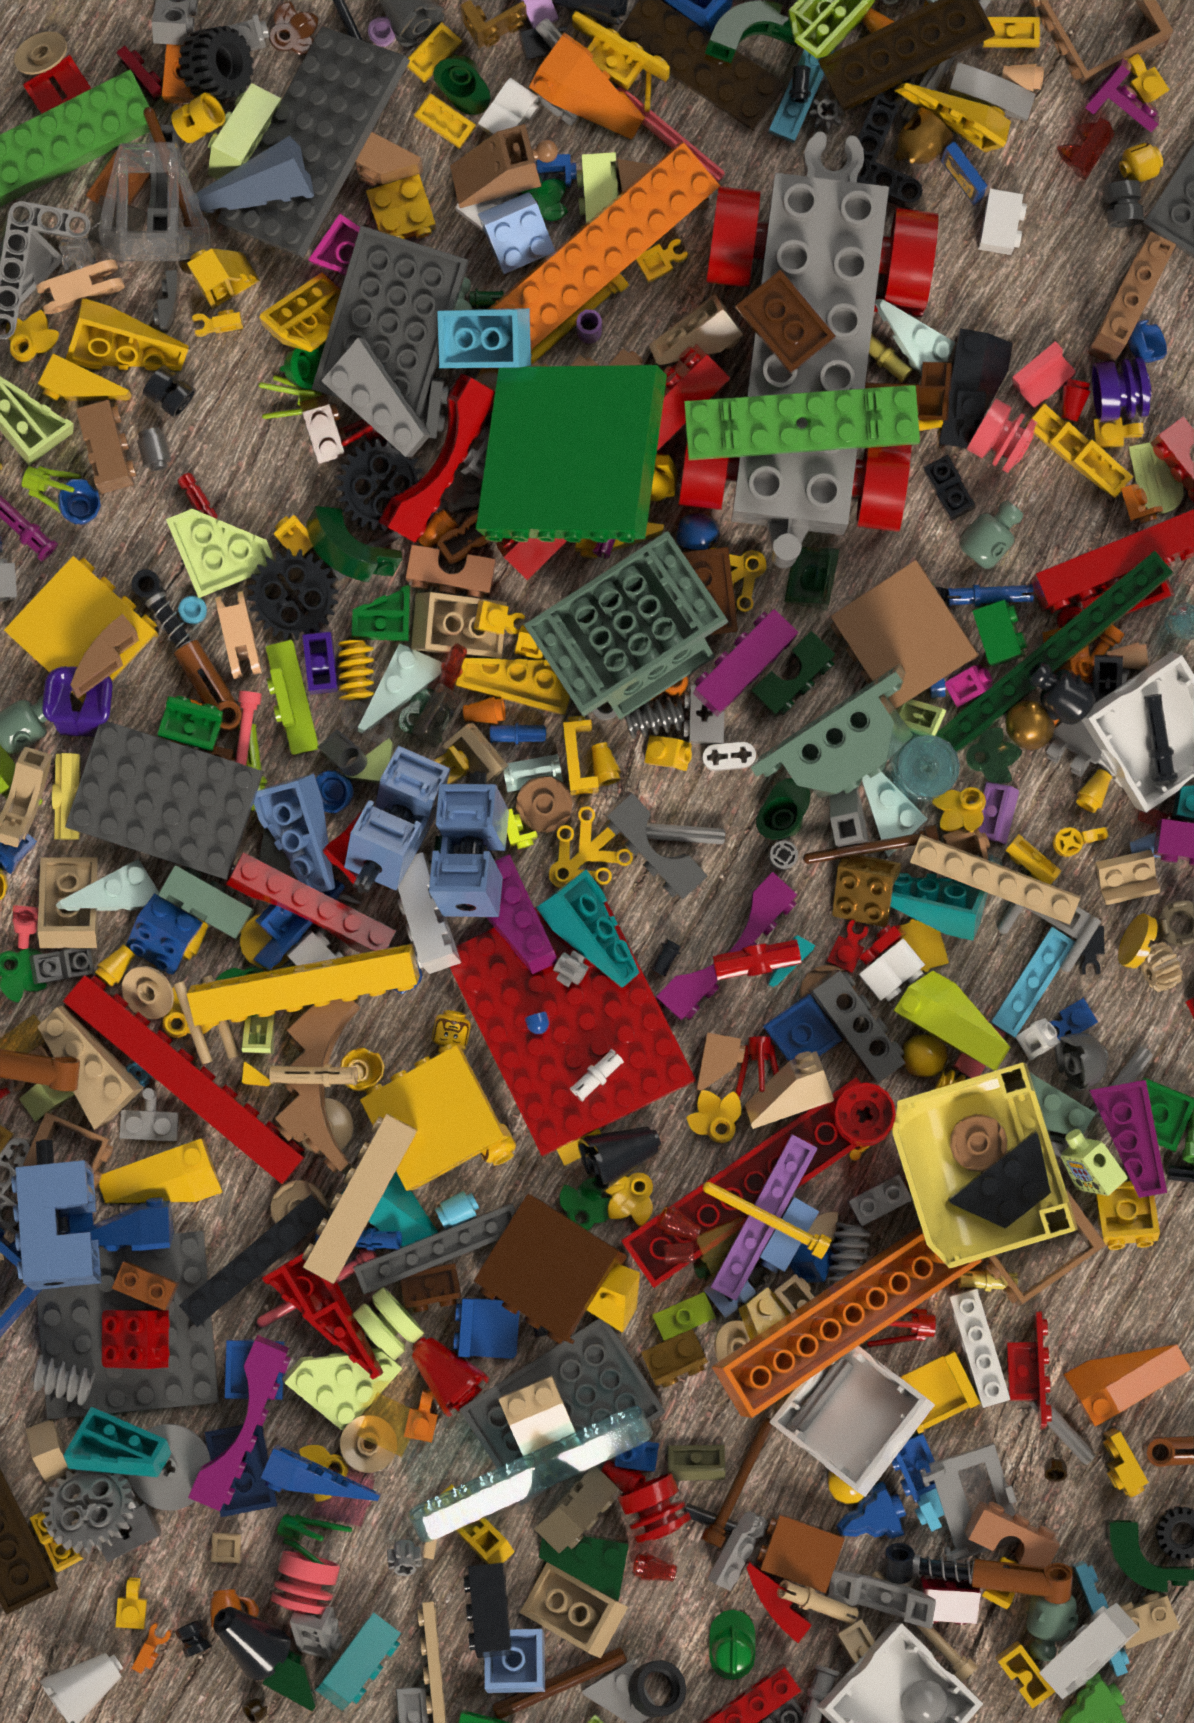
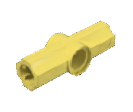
(64, 792)

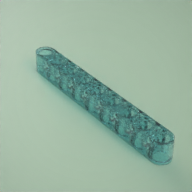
(530, 1474)

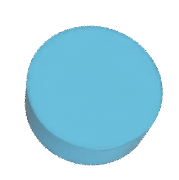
(192, 610)

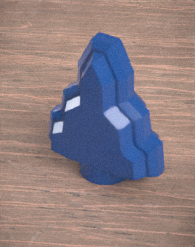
(875, 1514)

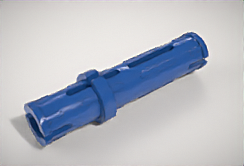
(983, 595)
(376, 1239)

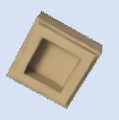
(226, 1547)

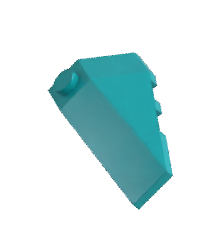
(940, 903)
(401, 1212)

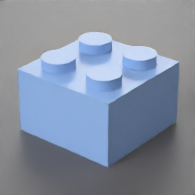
(516, 232)
(523, 1669)

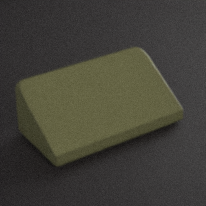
(696, 1462)

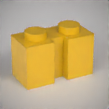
(1019, 1664)

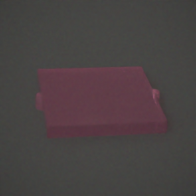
(343, 1508)

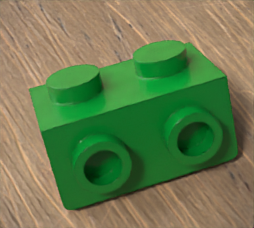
(191, 723)

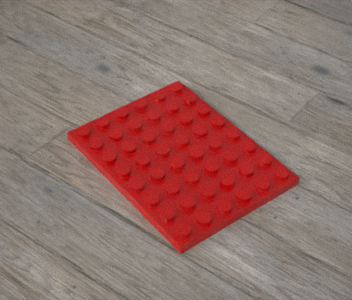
(581, 1030)

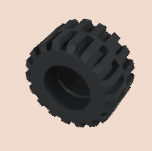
(216, 62)

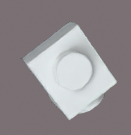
(1038, 1038)

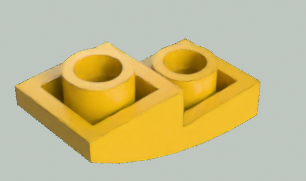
(58, 1555)

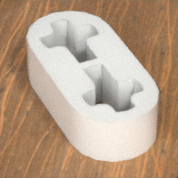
(728, 749)

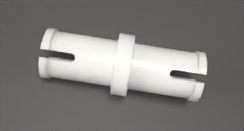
(596, 1075)

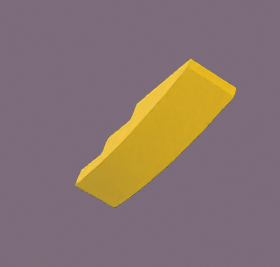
(1079, 451)

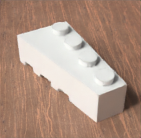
(426, 924)

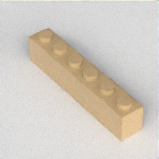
(360, 1197)

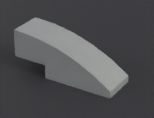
(991, 90)

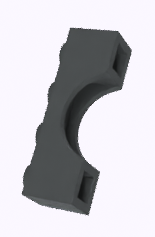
(159, 188)
(630, 819)

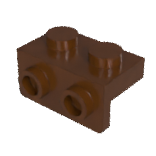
(431, 1286)

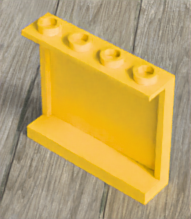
(71, 614)
(447, 1110)

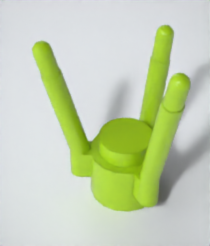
(303, 394)
(38, 480)

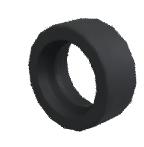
(677, 1687)

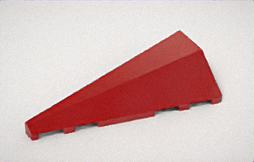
(325, 1309)

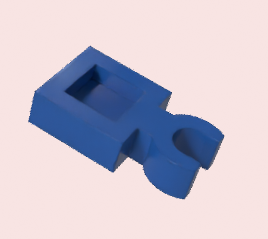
(1075, 1018)

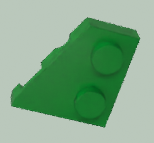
(383, 618)

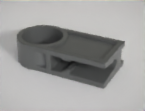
(340, 750)

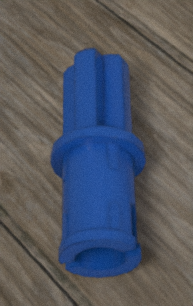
(517, 733)

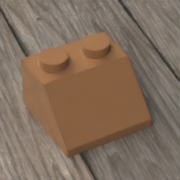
(386, 162)
(718, 1058)

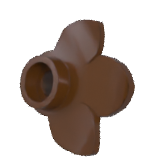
(297, 28)

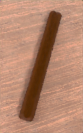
(561, 1683)

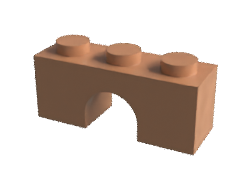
(474, 578)
(992, 1524)

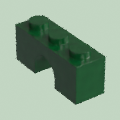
(777, 693)

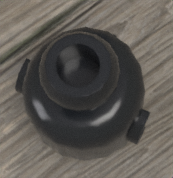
(1062, 693)

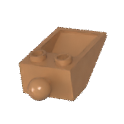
(500, 166)

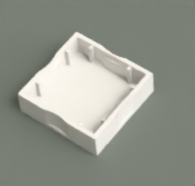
(1122, 730)
(861, 1422)
(888, 1668)

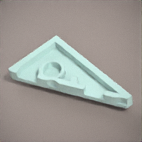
(915, 338)
(405, 676)
(891, 809)
(123, 889)

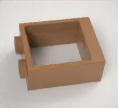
(47, 1129)

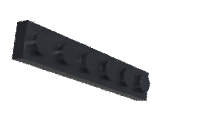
(254, 1260)

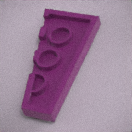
(1132, 1128)

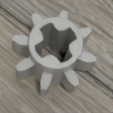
(828, 120)
(570, 968)
(404, 1558)

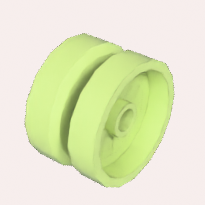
(385, 1326)

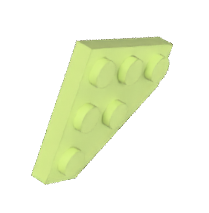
(216, 551)
(338, 1385)

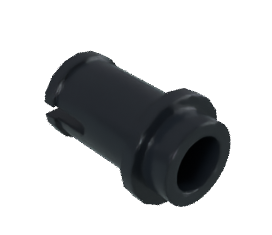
(800, 84)
(665, 957)

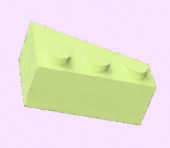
(242, 130)
(598, 183)
(28, 424)

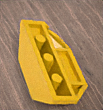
(304, 315)

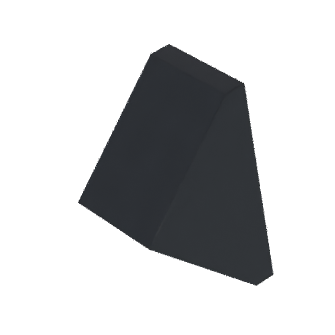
(1107, 674)

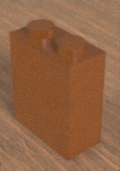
(800, 1552)

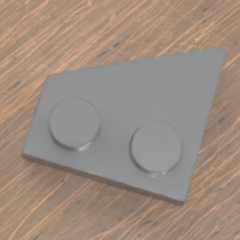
(613, 1694)

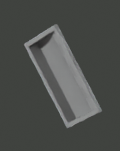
(40, 263)

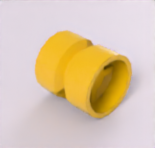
(197, 118)

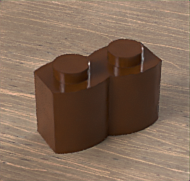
(461, 541)

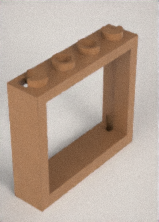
(1152, 13)
(1131, 298)
(1088, 1235)

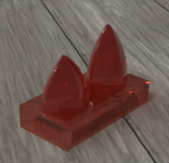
(1095, 138)

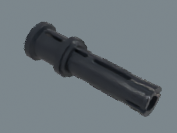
(1161, 751)

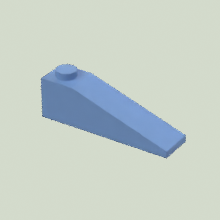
(297, 822)

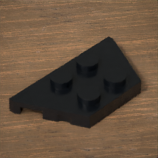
(1008, 1185)

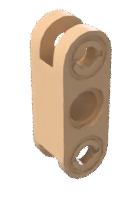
(79, 284)
(238, 635)

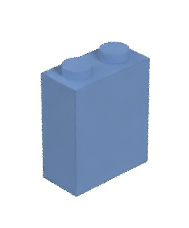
(781, 1247)

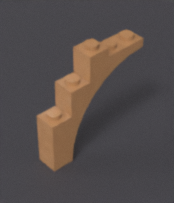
(307, 1115)

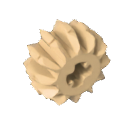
(1161, 967)

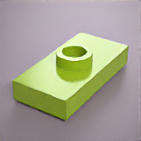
(684, 1316)

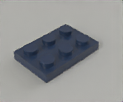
(250, 1489)

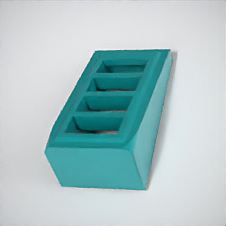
(780, 973)

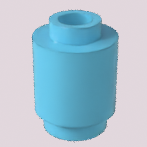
(457, 1209)

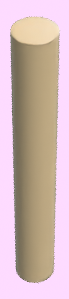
(225, 1031)
(196, 1032)

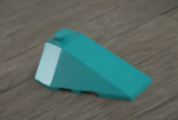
(582, 920)

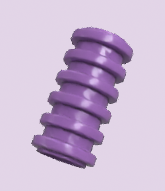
(592, 335)

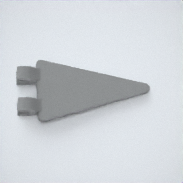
(1079, 741)

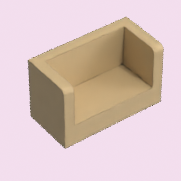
(478, 750)

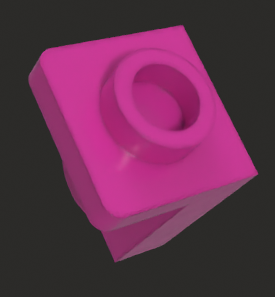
(969, 684)

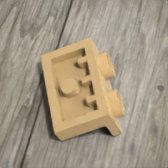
(1127, 877)

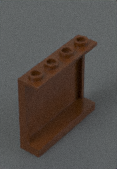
(547, 1268)

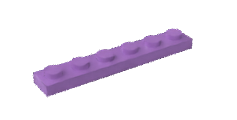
(754, 1233)

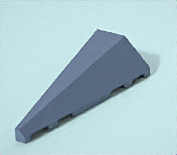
(267, 177)

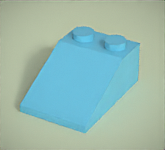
(484, 338)

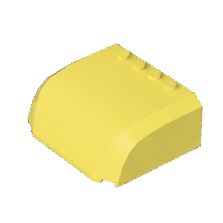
(934, 1175)

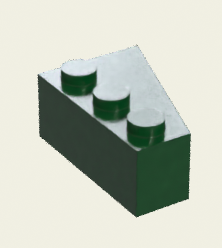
(593, 1560)

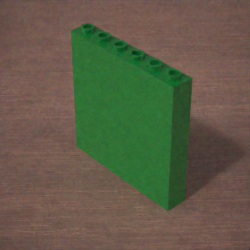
(571, 453)

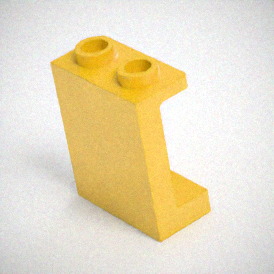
(577, 784)
(945, 1385)

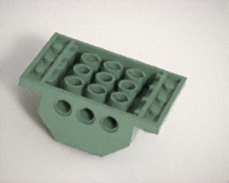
(630, 630)
(844, 741)

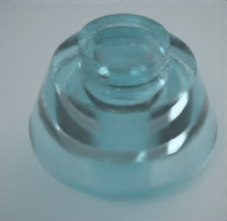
(1181, 621)

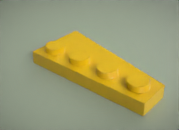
(517, 681)

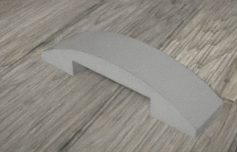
(883, 1596)

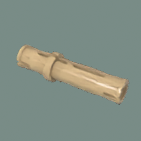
(313, 1075)
(808, 1598)

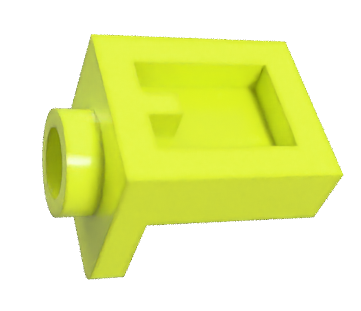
(514, 826)

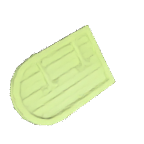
(1155, 478)

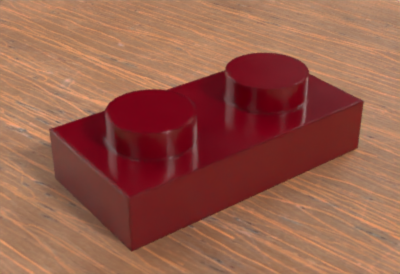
(148, 81)

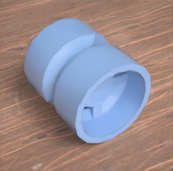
(728, 1305)

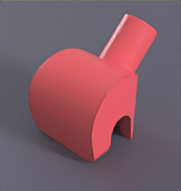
(25, 923)

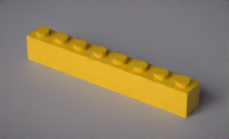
(303, 985)

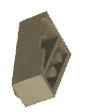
(577, 1510)

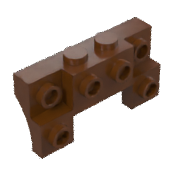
(931, 393)

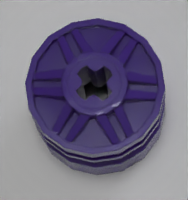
(1127, 389)

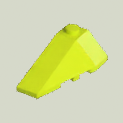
(949, 1015)

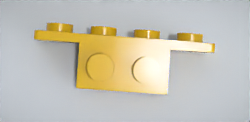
(617, 56)

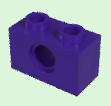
(320, 663)

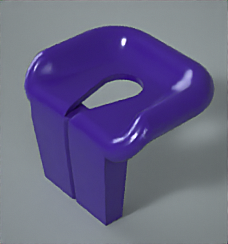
(58, 708)

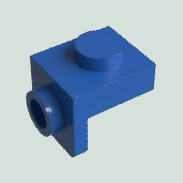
(560, 164)

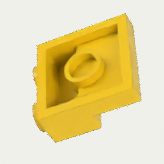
(402, 208)
(1127, 1218)
(1125, 1470)

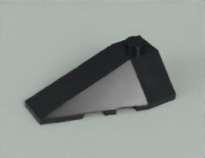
(977, 365)

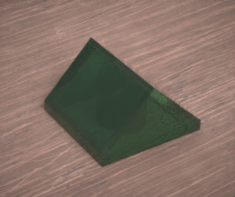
(812, 577)

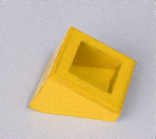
(252, 1076)

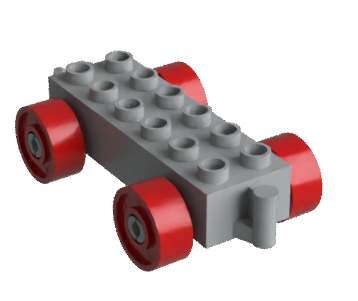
(831, 248)

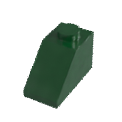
(293, 1681)

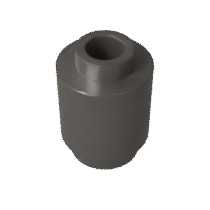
(153, 449)

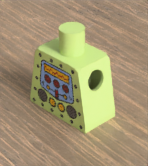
(1091, 1165)

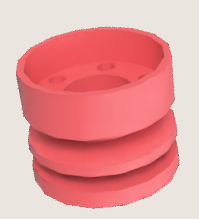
(1002, 436)
(304, 1583)

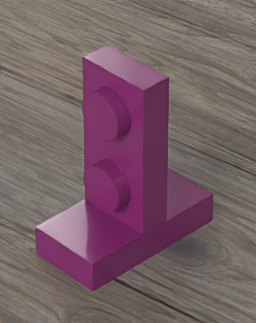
(1124, 97)

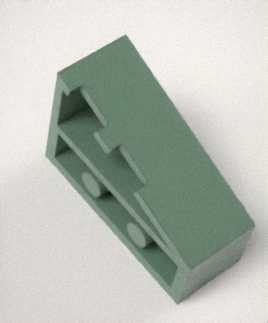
(207, 901)
(1060, 1111)

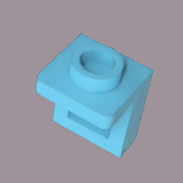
(930, 1509)

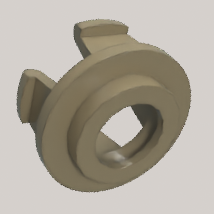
(1175, 907)

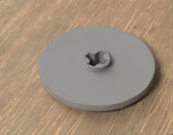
(187, 1456)

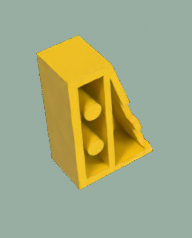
(221, 274)
(617, 1297)
(761, 1312)

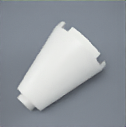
(82, 1686)

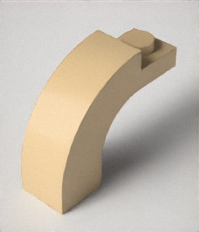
(24, 795)

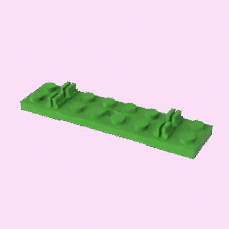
(833, 417)

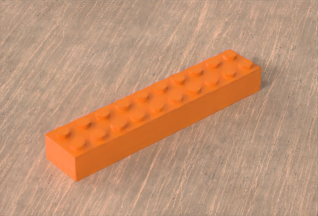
(610, 241)
(834, 1323)

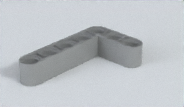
(19, 257)

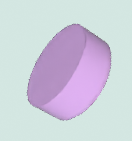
(381, 32)

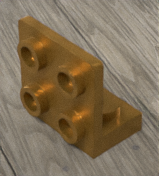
(489, 33)
(865, 889)
(675, 1358)

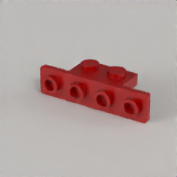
(1027, 1370)

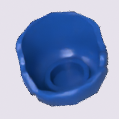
(1147, 342)
(81, 505)
(697, 531)
(335, 790)

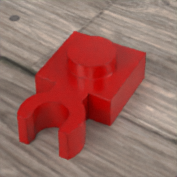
(886, 939)
(846, 950)

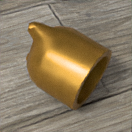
(922, 138)
(1029, 725)

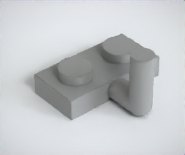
(149, 1123)

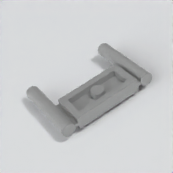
(1081, 928)

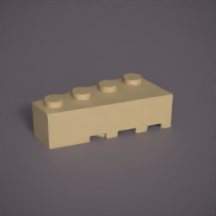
(103, 1080)

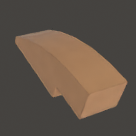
(104, 655)

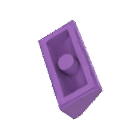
(998, 811)

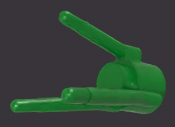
(294, 1529)

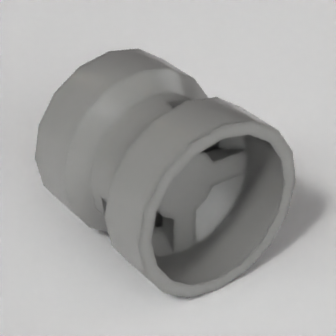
(780, 859)

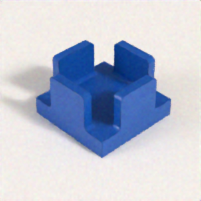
(235, 1377)

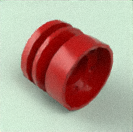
(856, 1099)
(655, 1508)

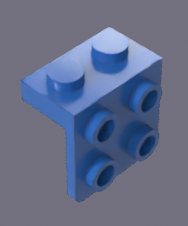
(162, 934)
(486, 1329)

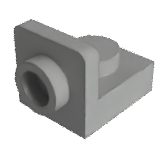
(253, 32)

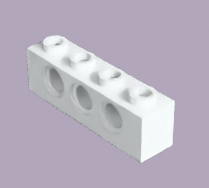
(978, 1347)

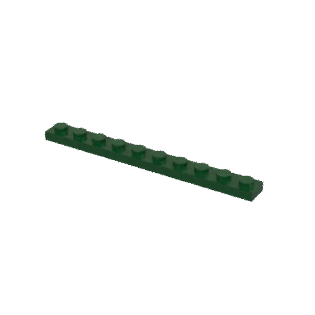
(1056, 651)

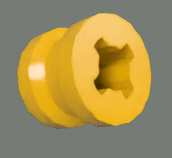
(1070, 837)

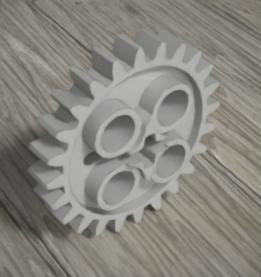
(88, 1509)

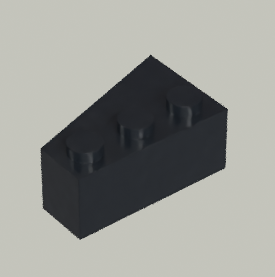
(488, 1610)

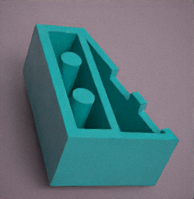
(116, 1447)

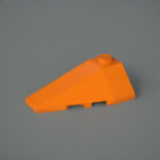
(577, 85)
(1119, 1381)

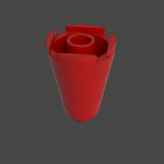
(449, 1377)

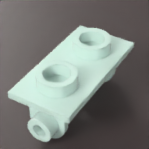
(521, 771)

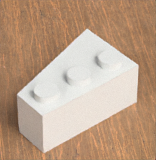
(1089, 1650)

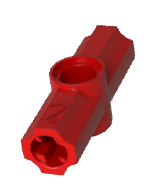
(757, 959)

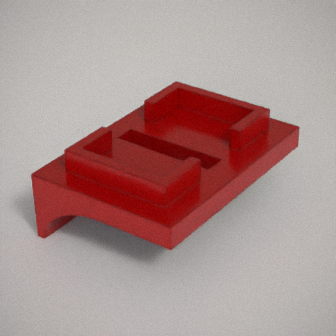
(68, 78)

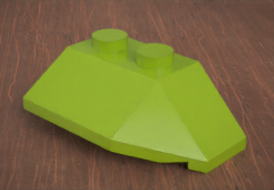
(824, 24)

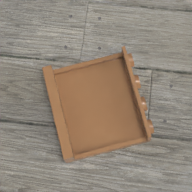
(904, 625)

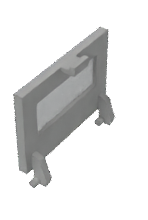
(961, 1484)

